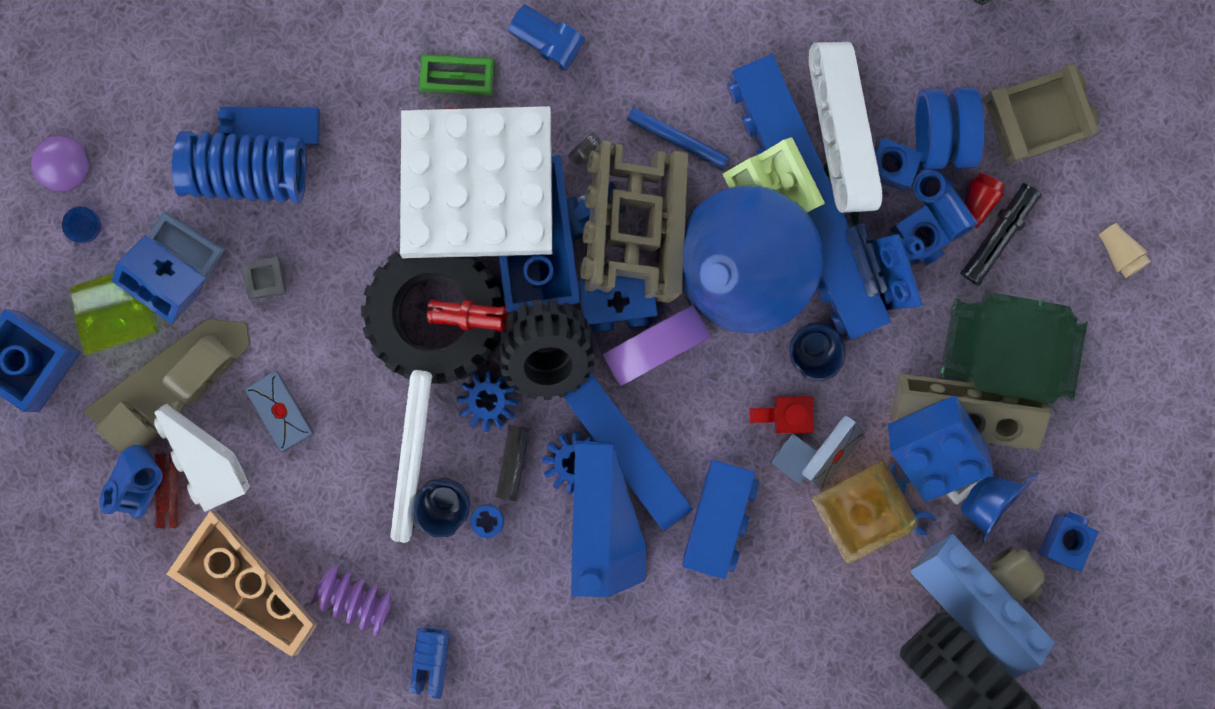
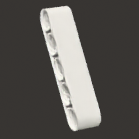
(845, 127)

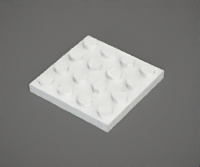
(476, 182)

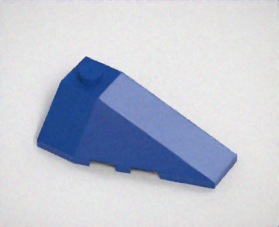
(606, 531)

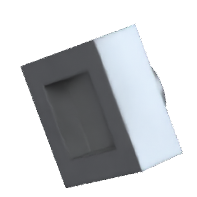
(264, 278)

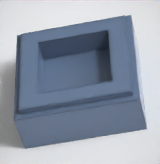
(793, 457)

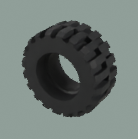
(385, 326)
(961, 668)

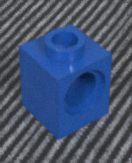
(907, 160)
(925, 221)
(1075, 556)

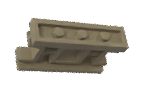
(664, 229)

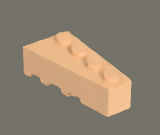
(237, 582)

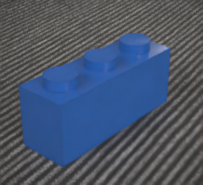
(720, 519)

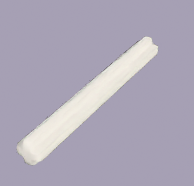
(411, 455)

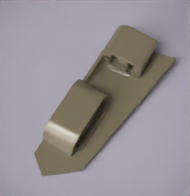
(171, 378)

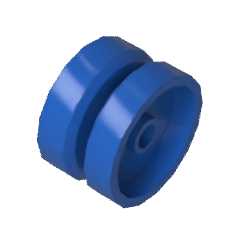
(949, 128)

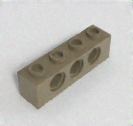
(1022, 430)

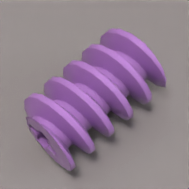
(353, 600)

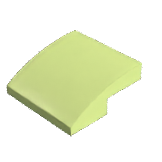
(781, 170)

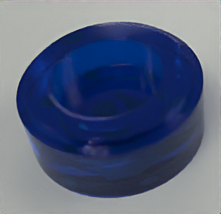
(81, 225)

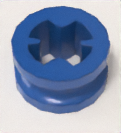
(481, 530)

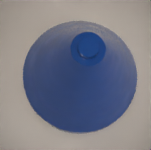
(750, 259)

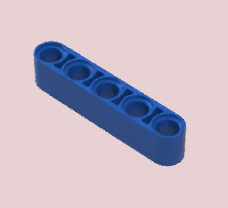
(637, 462)

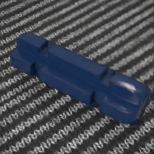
(866, 260)

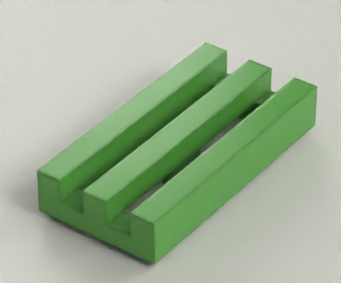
(457, 61)

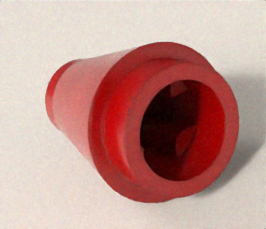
(983, 196)

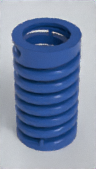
(239, 160)

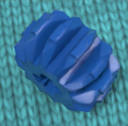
(484, 412)
(562, 453)

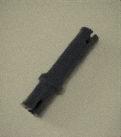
(1007, 225)

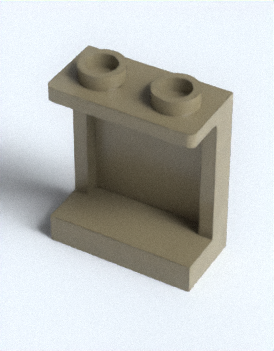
(1041, 114)

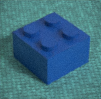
(31, 361)
(940, 449)

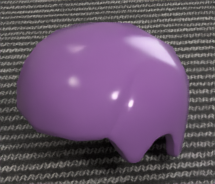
(60, 163)

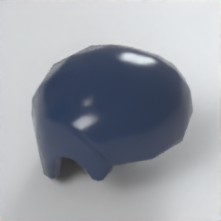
(819, 339)
(439, 520)

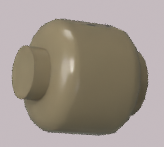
(1018, 574)

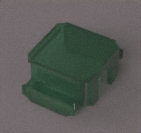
(1015, 347)

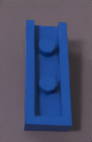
(271, 122)

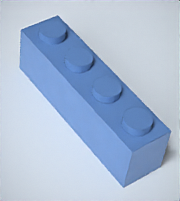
(982, 606)

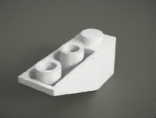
(208, 465)

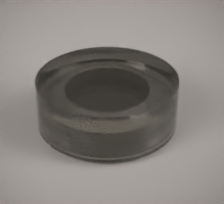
(583, 150)

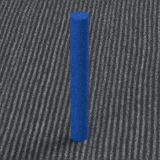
(677, 138)

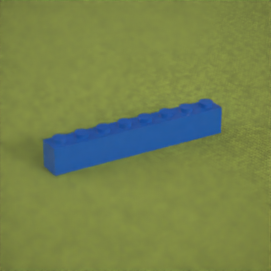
(772, 118)

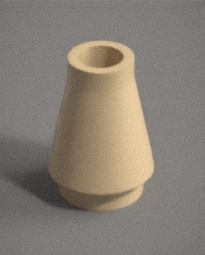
(1124, 251)

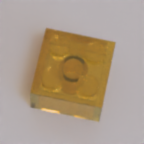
(865, 511)

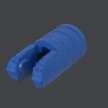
(431, 656)

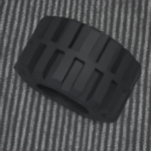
(548, 372)

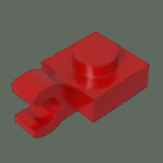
(789, 414)

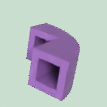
(656, 345)

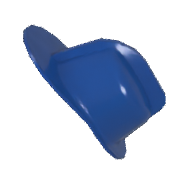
(990, 500)

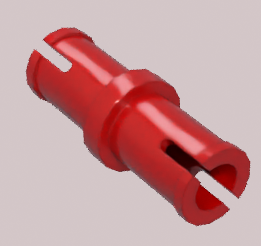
(467, 315)

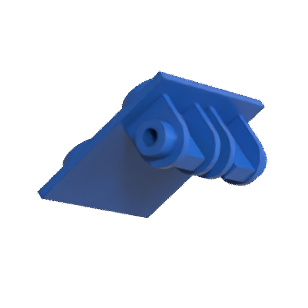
(894, 259)

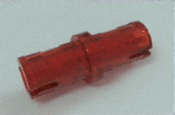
(167, 493)

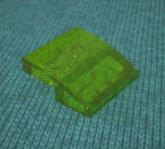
(109, 315)

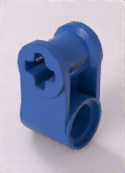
(131, 483)

